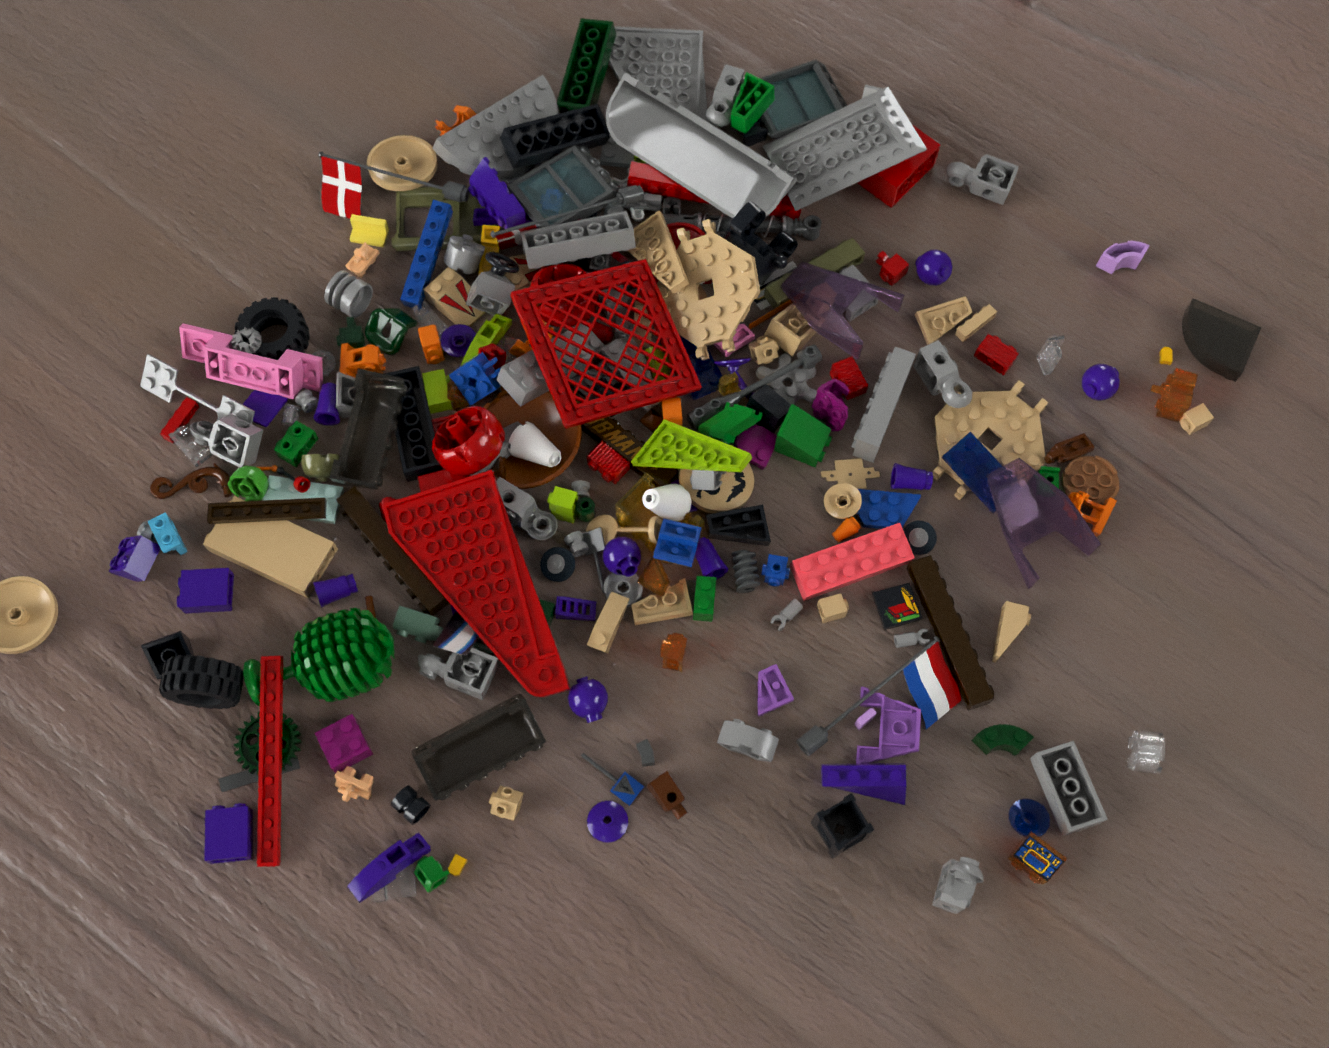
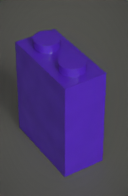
(205, 590)
(228, 834)

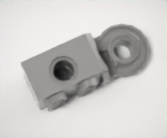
(725, 95)
(989, 180)
(942, 375)
(229, 439)
(524, 511)
(464, 673)
(957, 884)

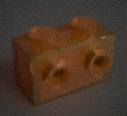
(674, 651)

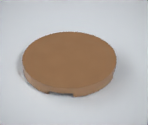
(1091, 476)

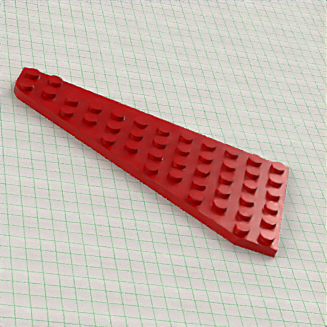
(474, 559)

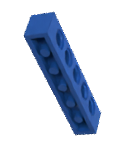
(426, 254)

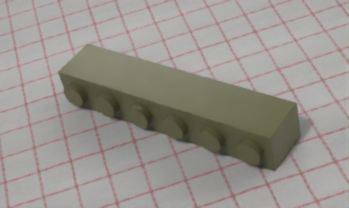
(834, 259)

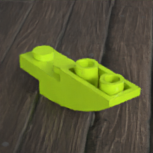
(489, 333)

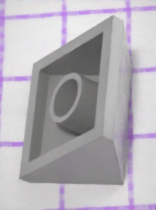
(345, 394)

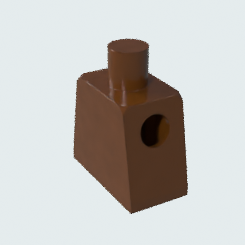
(661, 788)

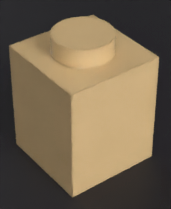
(1196, 419)
(832, 608)

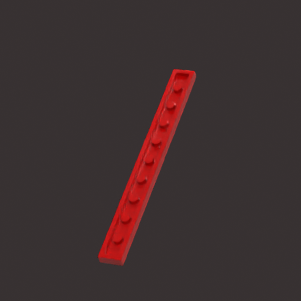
(270, 761)

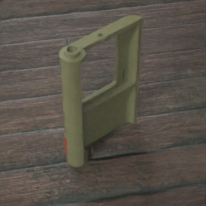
(423, 197)

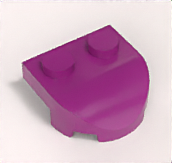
(758, 443)

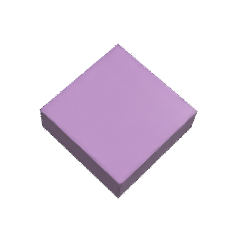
(865, 718)

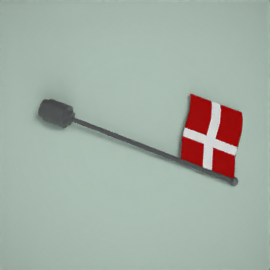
(344, 186)
(512, 236)

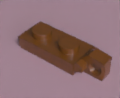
(1069, 449)

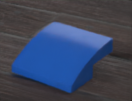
(677, 542)

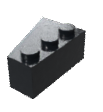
(739, 525)

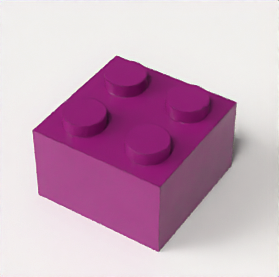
(344, 743)

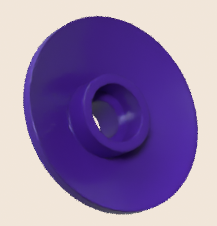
(454, 335)
(607, 832)

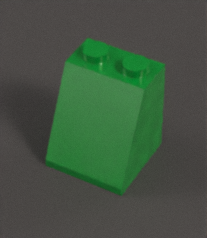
(803, 437)

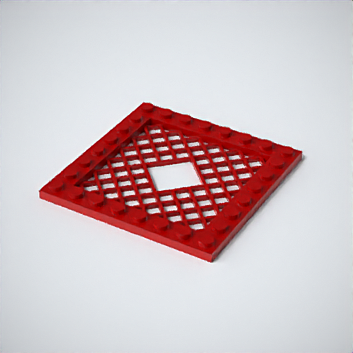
(575, 414)

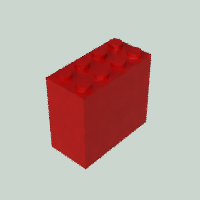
(899, 179)

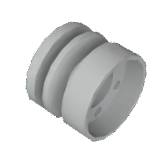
(348, 294)

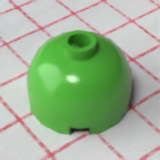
(249, 483)

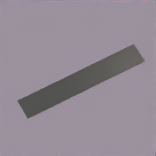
(244, 777)

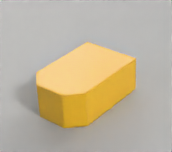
(1166, 356)
(457, 865)

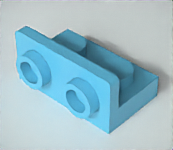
(167, 534)

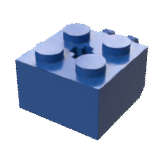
(476, 378)

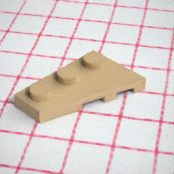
(942, 318)
(658, 608)

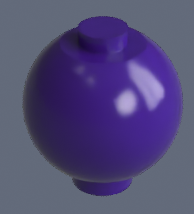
(934, 267)
(1100, 382)
(622, 555)
(588, 699)

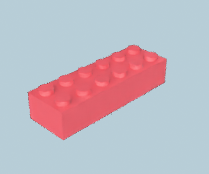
(851, 561)

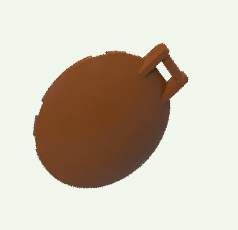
(546, 418)

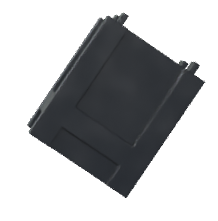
(845, 814)

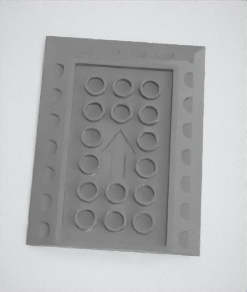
(845, 147)

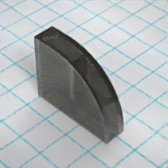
(1218, 338)

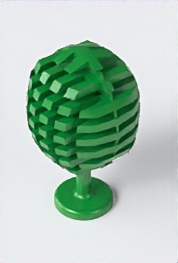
(335, 656)

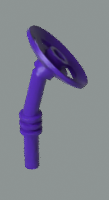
(733, 366)

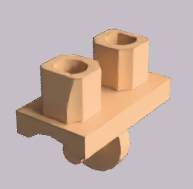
(362, 259)
(353, 787)

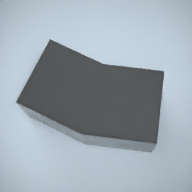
(646, 753)

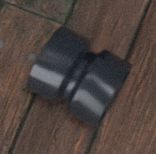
(409, 803)

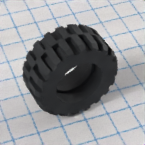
(275, 312)
(201, 682)

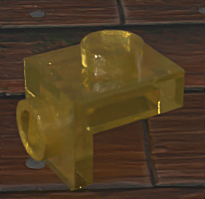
(728, 384)

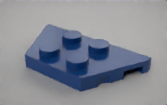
(885, 508)

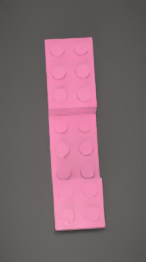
(223, 363)

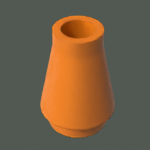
(847, 528)

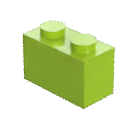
(436, 390)
(563, 504)

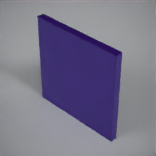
(265, 406)

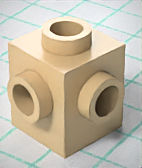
(763, 350)
(506, 802)

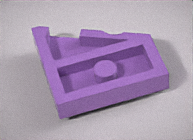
(772, 690)

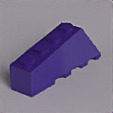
(495, 196)
(874, 780)

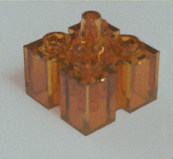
(1175, 394)

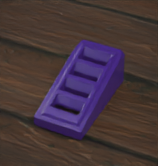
(568, 601)

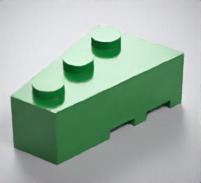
(751, 102)

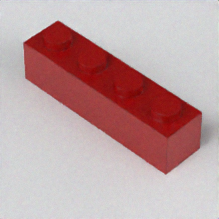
(180, 418)

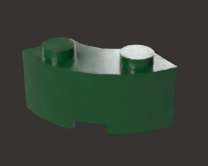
(1002, 737)

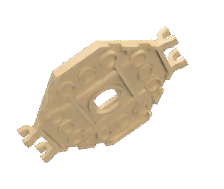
(734, 287)
(1003, 415)

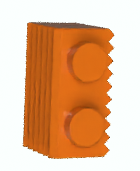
(431, 344)

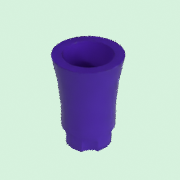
(326, 410)
(910, 478)
(709, 560)
(335, 589)

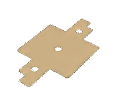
(853, 466)

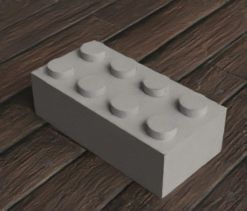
(1068, 788)

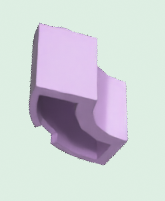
(1122, 256)

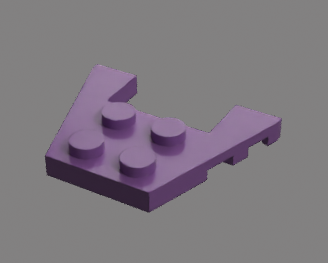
(898, 729)

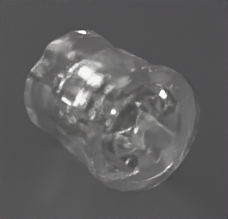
(290, 414)

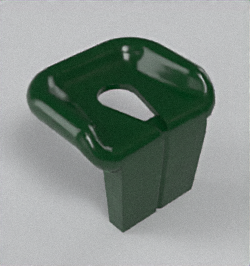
(400, 324)

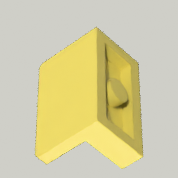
(368, 230)

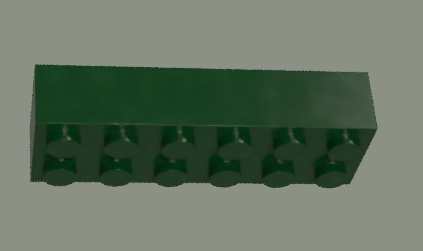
(586, 65)

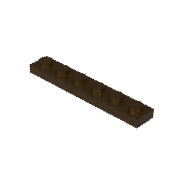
(266, 510)

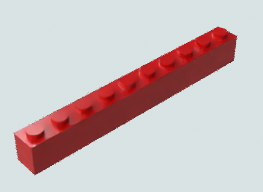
(658, 183)

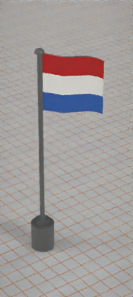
(927, 682)

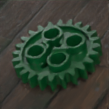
(250, 753)

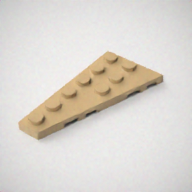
(657, 247)

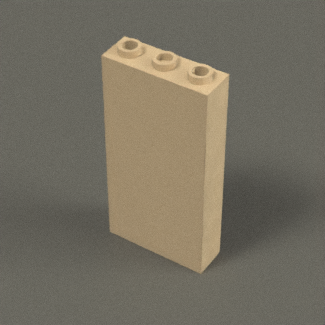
(274, 551)

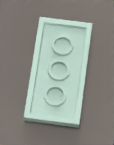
(282, 488)

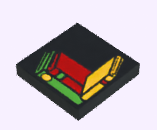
(897, 606)

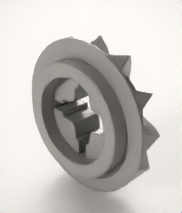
(254, 339)

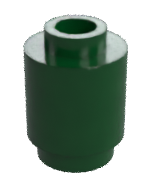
(585, 509)

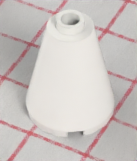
(532, 445)
(668, 501)

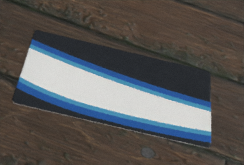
(457, 636)

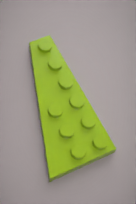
(686, 449)

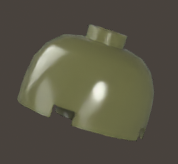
(318, 465)

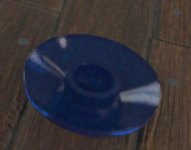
(1032, 811)

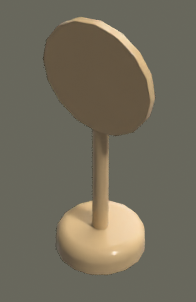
(610, 527)

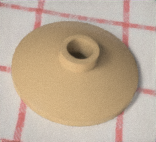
(838, 494)

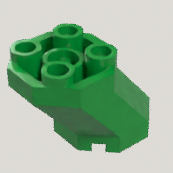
(729, 423)

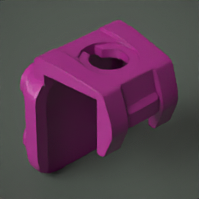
(829, 404)

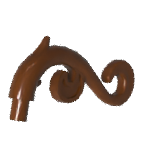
(191, 479)

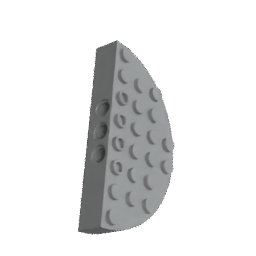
(481, 134)

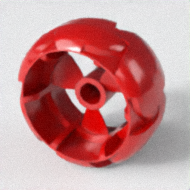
(558, 272)
(468, 441)

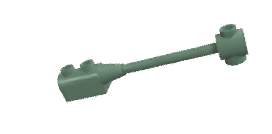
(423, 627)

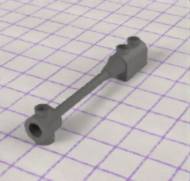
(807, 358)

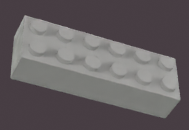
(578, 240)
(524, 378)
(882, 404)

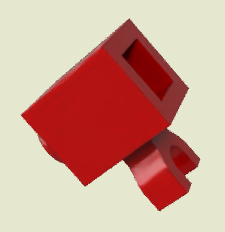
(892, 268)

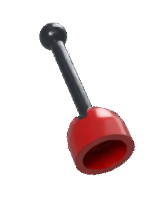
(297, 481)

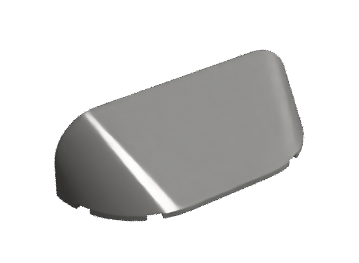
(693, 150)

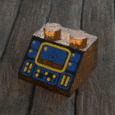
(1036, 858)

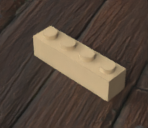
(977, 321)

